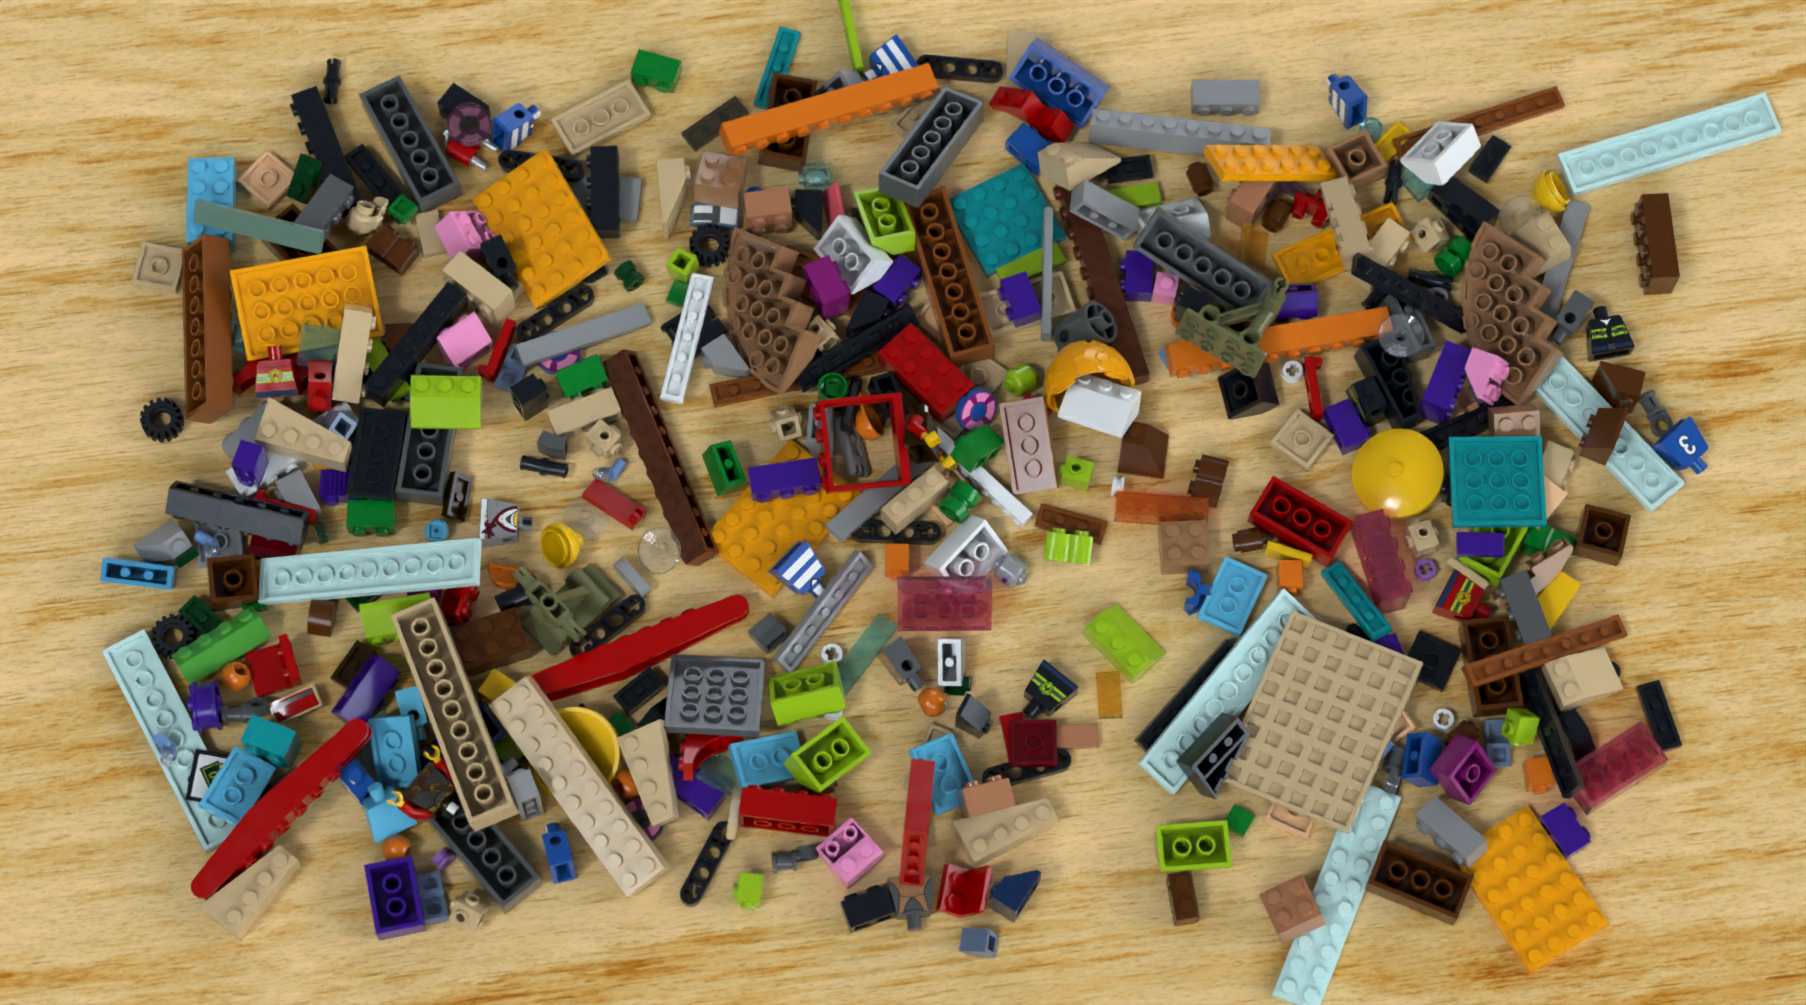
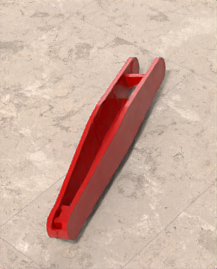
(640, 650)
(279, 809)

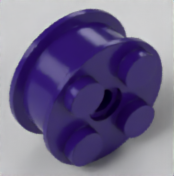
(206, 704)

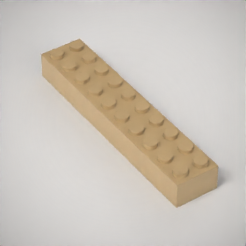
(454, 714)
(579, 786)

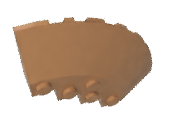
(766, 310)
(1504, 310)

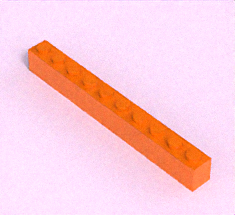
(828, 109)
(1286, 341)

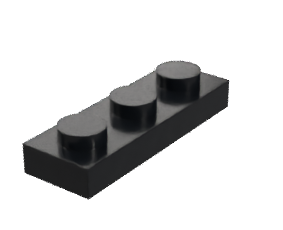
(1658, 715)

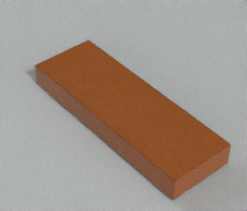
(1059, 518)

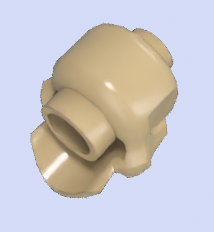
(367, 216)

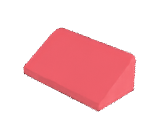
(832, 203)

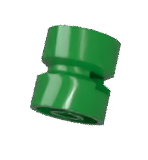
(1453, 257)
(832, 387)
(961, 499)

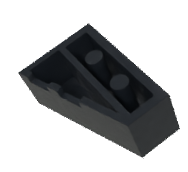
(1463, 206)
(1213, 753)

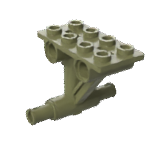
(1212, 335)
(565, 614)

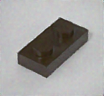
(457, 497)
(352, 664)

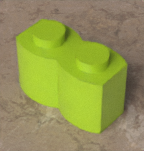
(1068, 547)

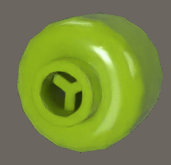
(1020, 380)

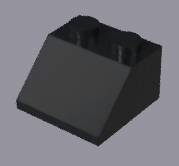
(1248, 395)

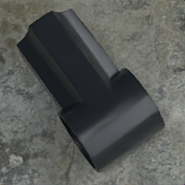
(513, 597)

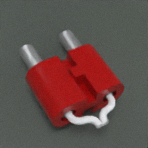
(466, 154)

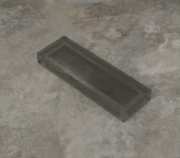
(708, 127)

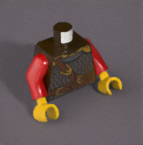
(922, 439)
(429, 792)

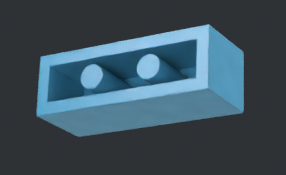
(138, 573)

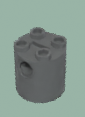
(1088, 324)

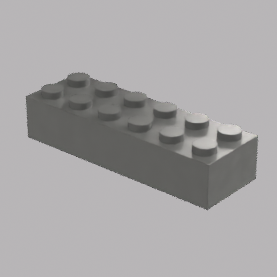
(410, 144)
(931, 147)
(1201, 262)
(426, 453)
(488, 858)

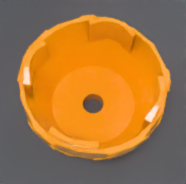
(1082, 359)

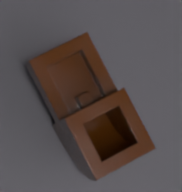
(322, 617)

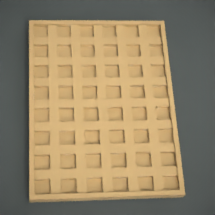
(1322, 721)

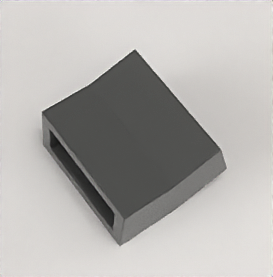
(552, 445)
(768, 633)

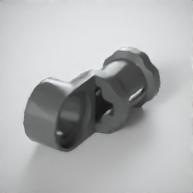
(1655, 412)
(257, 706)
(1394, 768)
(789, 860)

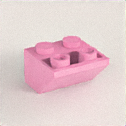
(464, 233)
(464, 342)
(1486, 374)
(849, 853)

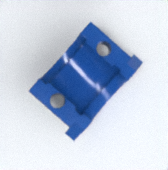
(1193, 604)

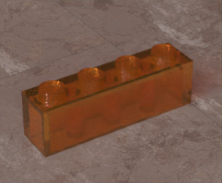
(1157, 508)

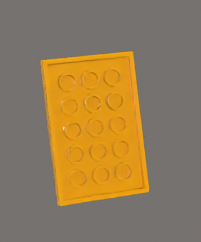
(542, 228)
(305, 290)
(758, 534)
(1532, 892)

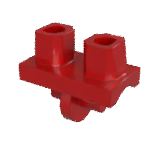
(1311, 205)

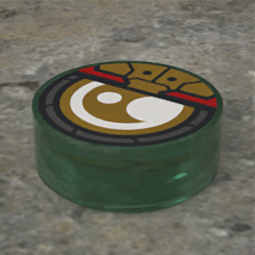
(320, 532)

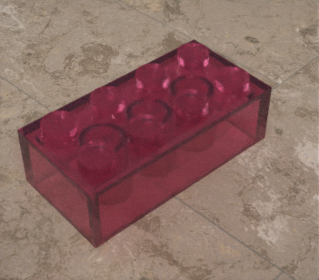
(1381, 561)
(944, 603)
(1618, 767)

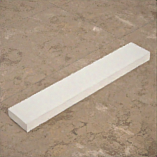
(687, 338)

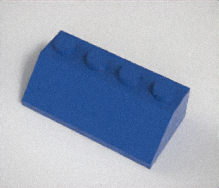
(1059, 82)

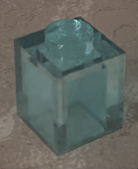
(1416, 186)

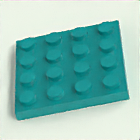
(1003, 218)
(1497, 482)

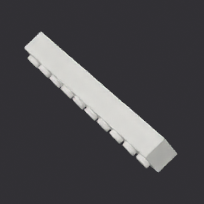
(989, 486)

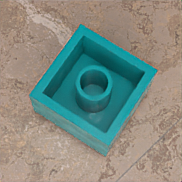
(271, 742)

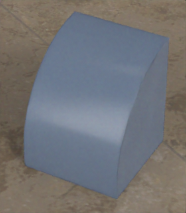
(339, 424)
(978, 942)

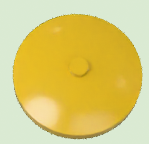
(1398, 473)
(596, 737)

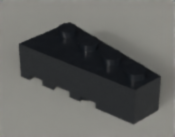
(1394, 382)

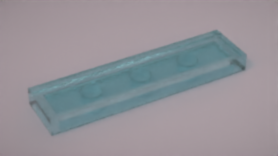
(865, 651)

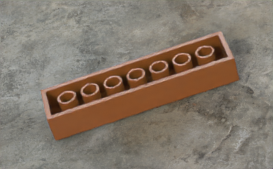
(950, 281)
(207, 329)

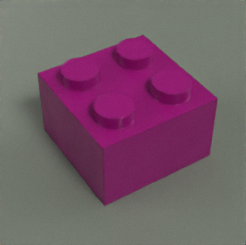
(826, 287)
(1463, 769)

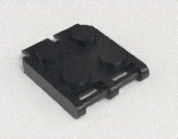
(709, 332)

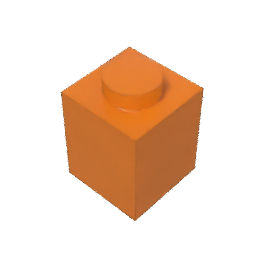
(896, 560)
(1290, 576)
(1537, 775)

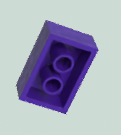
(1445, 383)
(395, 898)

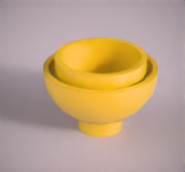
(1550, 192)
(560, 545)

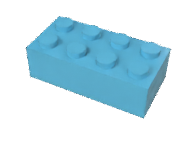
(214, 182)

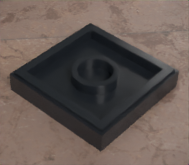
(1437, 660)

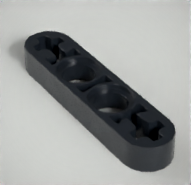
(960, 65)
(521, 157)
(557, 317)
(898, 539)
(609, 629)
(1027, 772)
(706, 863)

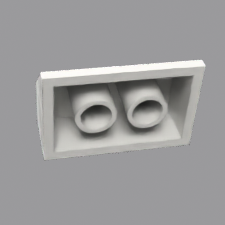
(1441, 152)
(1188, 211)
(851, 249)
(1100, 405)
(967, 551)

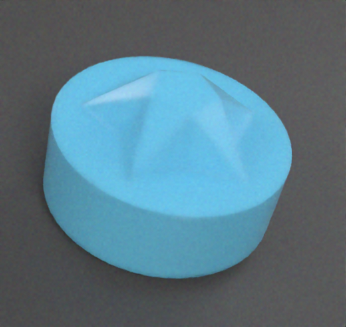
(436, 530)

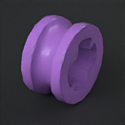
(1420, 564)
(443, 858)

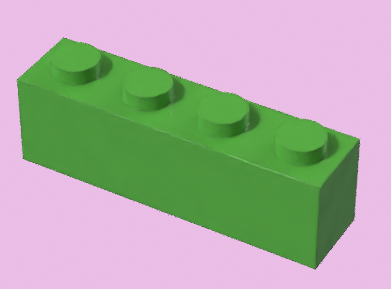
(221, 645)

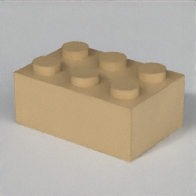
(483, 290)

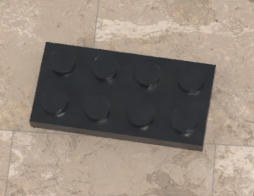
(376, 454)

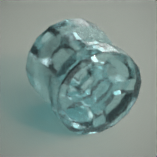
(1372, 125)

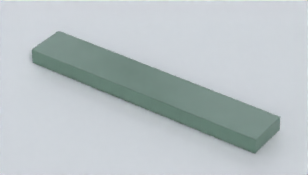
(258, 226)

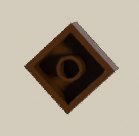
(1601, 535)

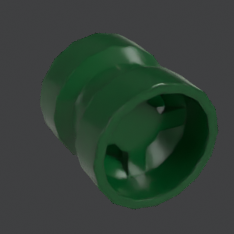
(629, 276)

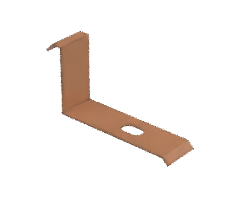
(1465, 402)

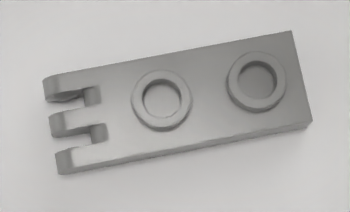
(852, 451)

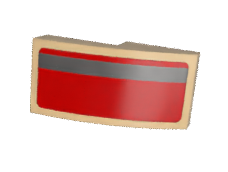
(296, 704)

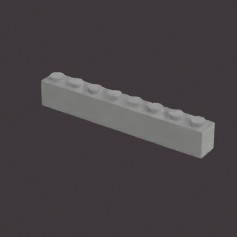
(1169, 133)

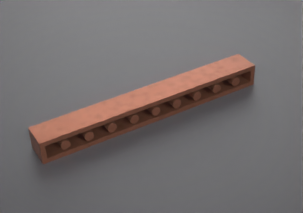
(1103, 282)
(660, 457)

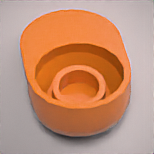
(868, 422)

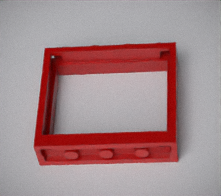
(898, 430)
(916, 822)

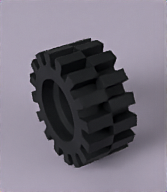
(710, 233)
(162, 407)
(172, 623)

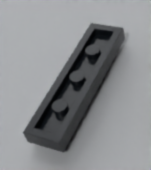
(373, 175)

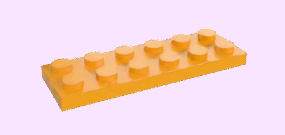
(1269, 163)
(1318, 255)

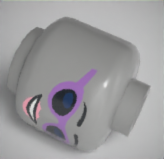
(1010, 570)

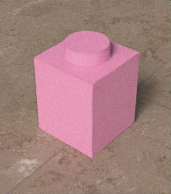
(1165, 288)

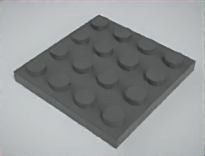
(714, 696)

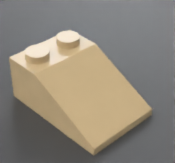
(1074, 162)
(673, 185)
(1544, 239)
(1580, 679)

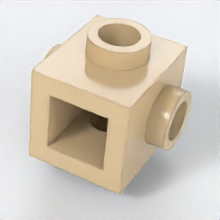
(1430, 234)
(826, 330)
(786, 422)
(604, 439)
(1421, 538)
(468, 911)

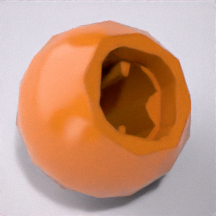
(235, 676)
(932, 701)
(624, 784)
(396, 847)

